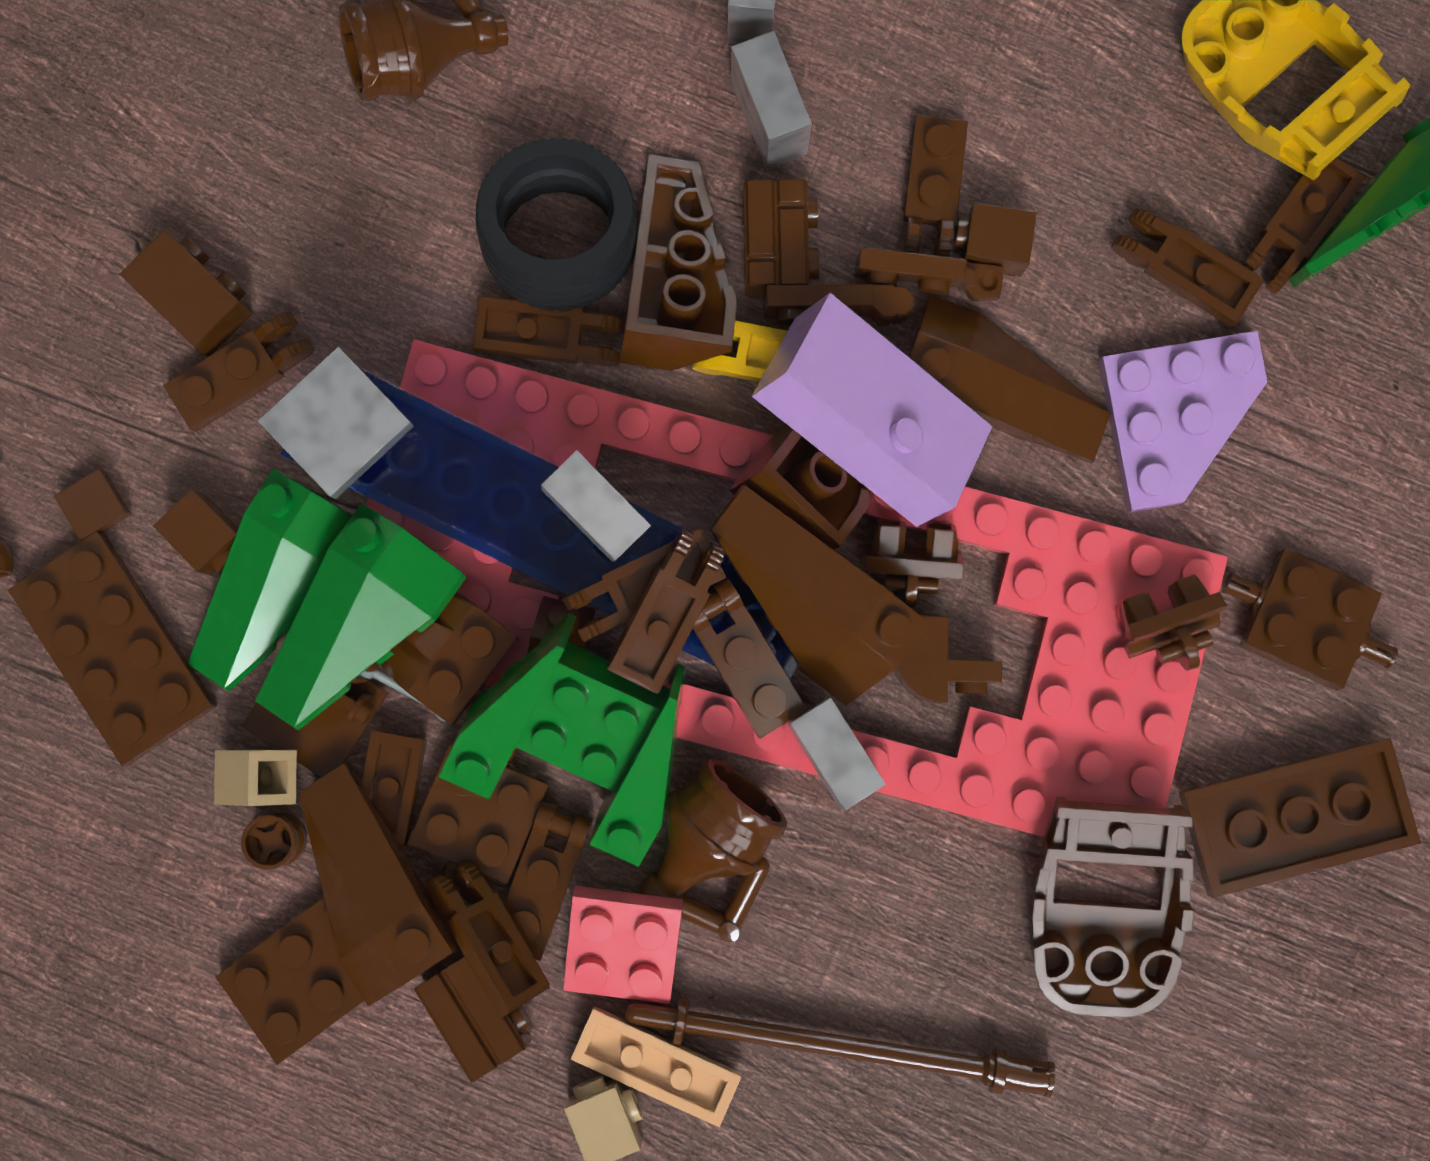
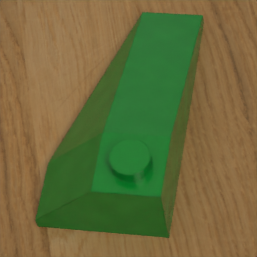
(1389, 199)
(264, 578)
(360, 605)

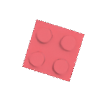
(622, 944)

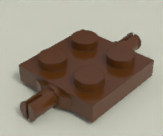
(1310, 619)
(488, 833)

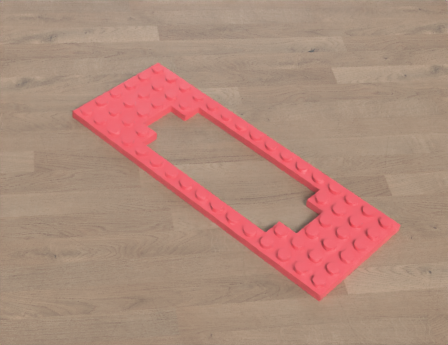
(1089, 716)

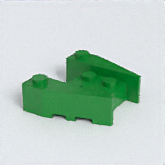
(586, 721)

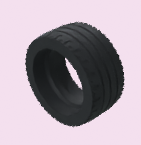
(553, 168)

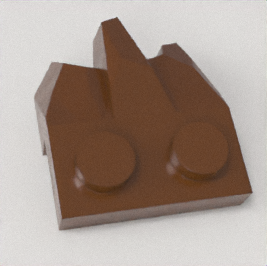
(450, 658)

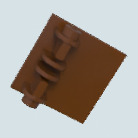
(329, 736)

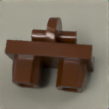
(937, 559)
(1176, 631)

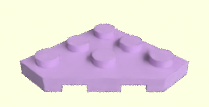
(1177, 411)

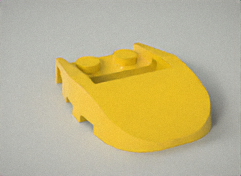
(1245, 44)

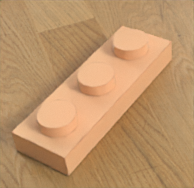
(656, 1066)

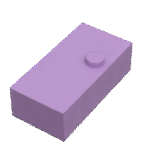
(873, 411)

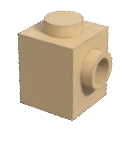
(255, 777)
(604, 1119)

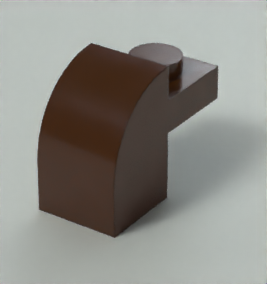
(928, 671)

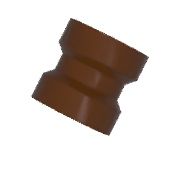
(265, 845)

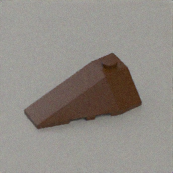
(679, 284)
(1006, 381)
(806, 486)
(828, 611)
(370, 890)

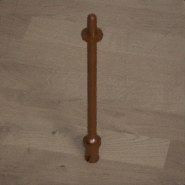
(994, 1069)

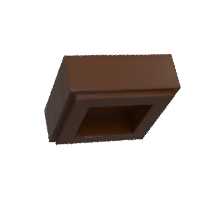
(92, 504)

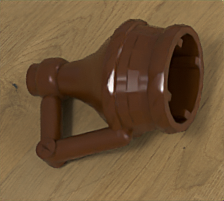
(404, 47)
(717, 830)

